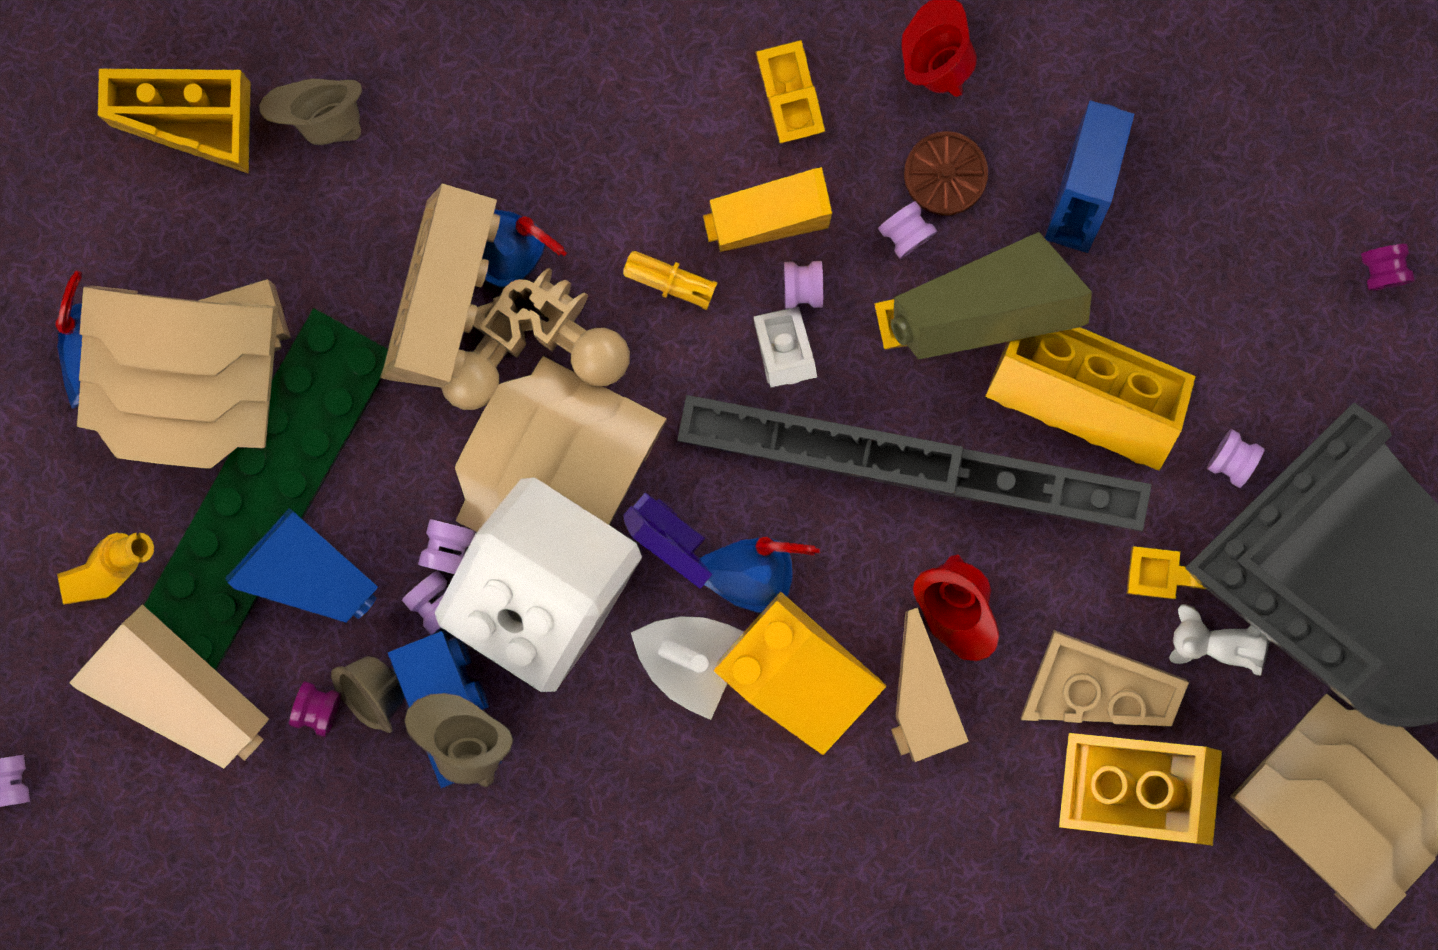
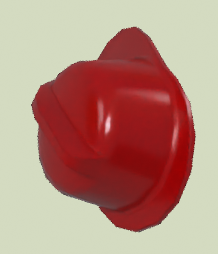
(939, 48)
(958, 608)

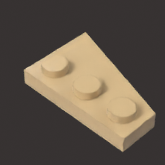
(1098, 685)

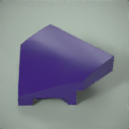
(667, 537)

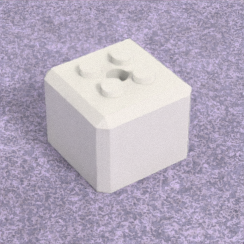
(537, 584)

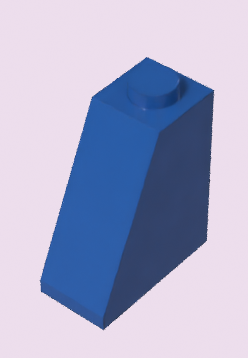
(1090, 176)
(303, 571)

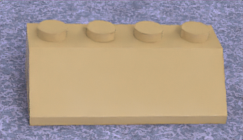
(440, 288)

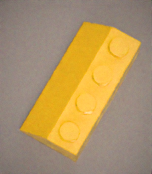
(1096, 392)

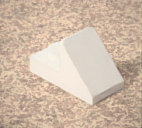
(784, 347)

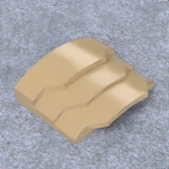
(175, 375)
(562, 433)
(1351, 805)

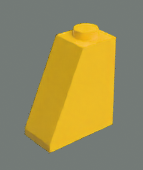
(770, 211)

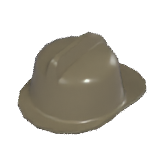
(317, 108)
(369, 691)
(459, 737)

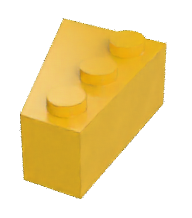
(182, 109)

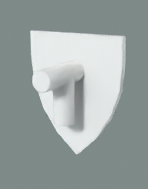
(682, 659)

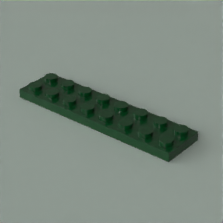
(311, 416)

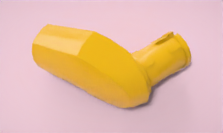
(106, 567)

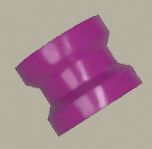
(1387, 267)
(315, 709)

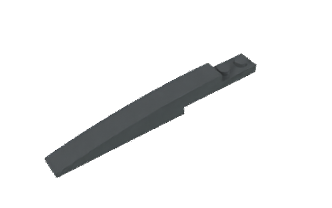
(915, 463)

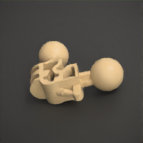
(596, 354)

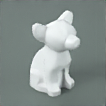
(1230, 646)

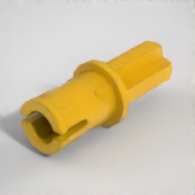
(669, 279)

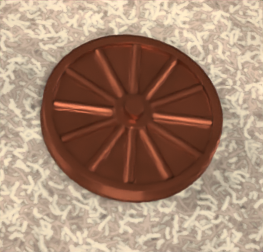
(946, 173)

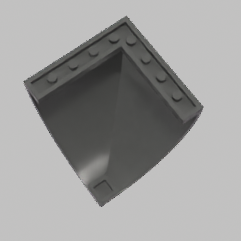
(1341, 571)

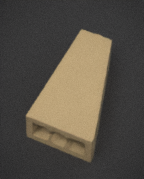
(171, 690)

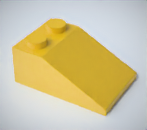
(799, 675)
(1141, 788)

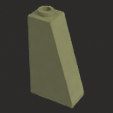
(993, 301)

